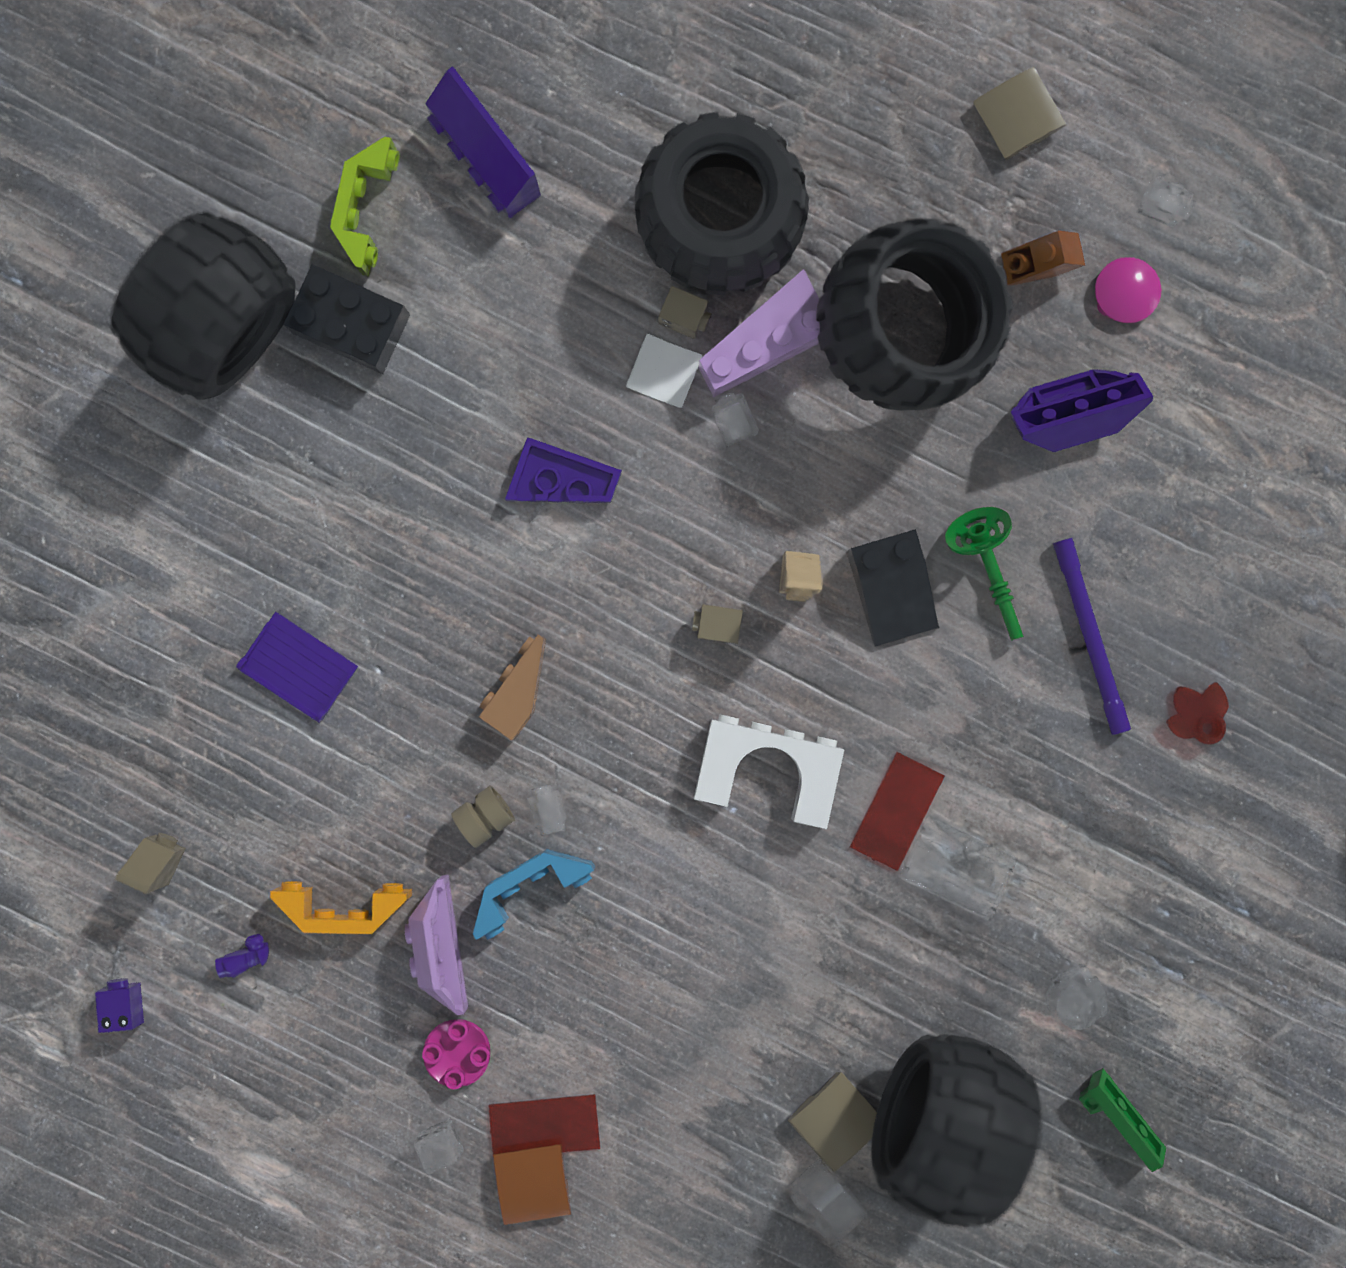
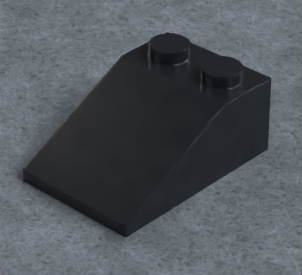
(894, 587)

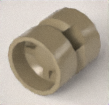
(483, 816)

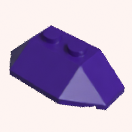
(1080, 408)

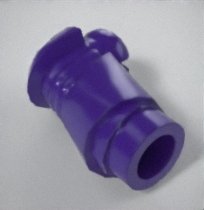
(240, 961)

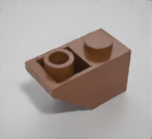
(1043, 258)

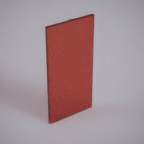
(897, 811)
(545, 1123)

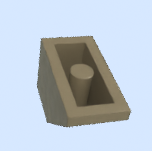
(152, 863)

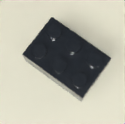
(347, 319)

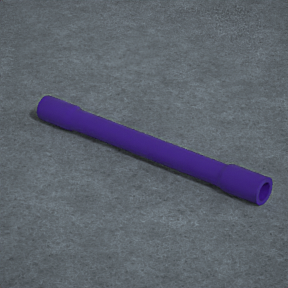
(1112, 703)

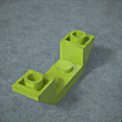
(375, 162)

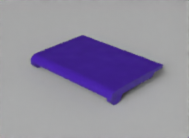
(297, 667)

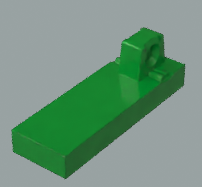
(1107, 1097)

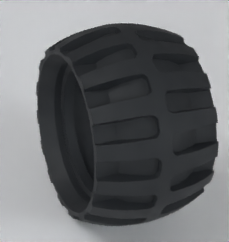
(972, 301)

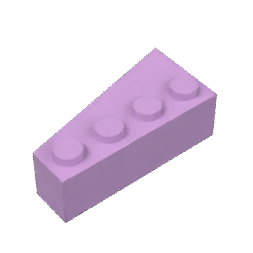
(766, 338)

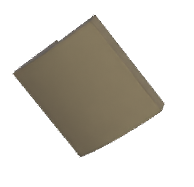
(1019, 113)
(835, 1121)

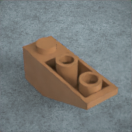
(516, 698)

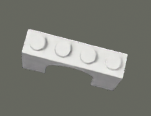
(816, 764)

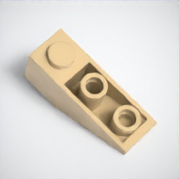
(800, 576)

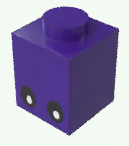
(119, 1006)

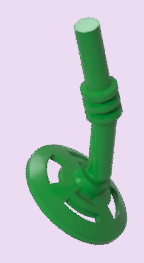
(984, 544)

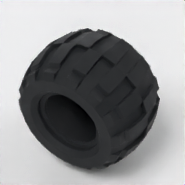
(721, 258)
(202, 305)
(956, 1131)

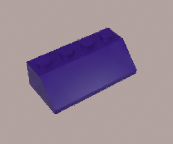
(482, 145)

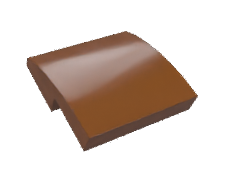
(532, 1184)

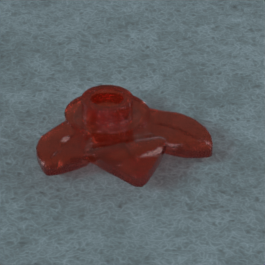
(1197, 709)

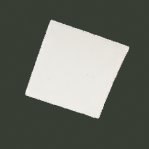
(664, 371)

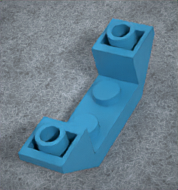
(491, 912)

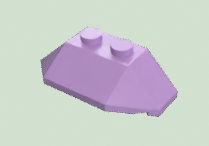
(437, 948)

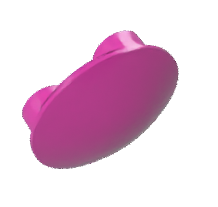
(1127, 290)
(456, 1053)

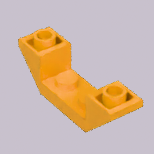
(297, 905)

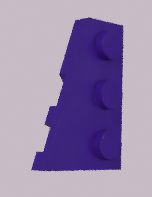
(560, 476)

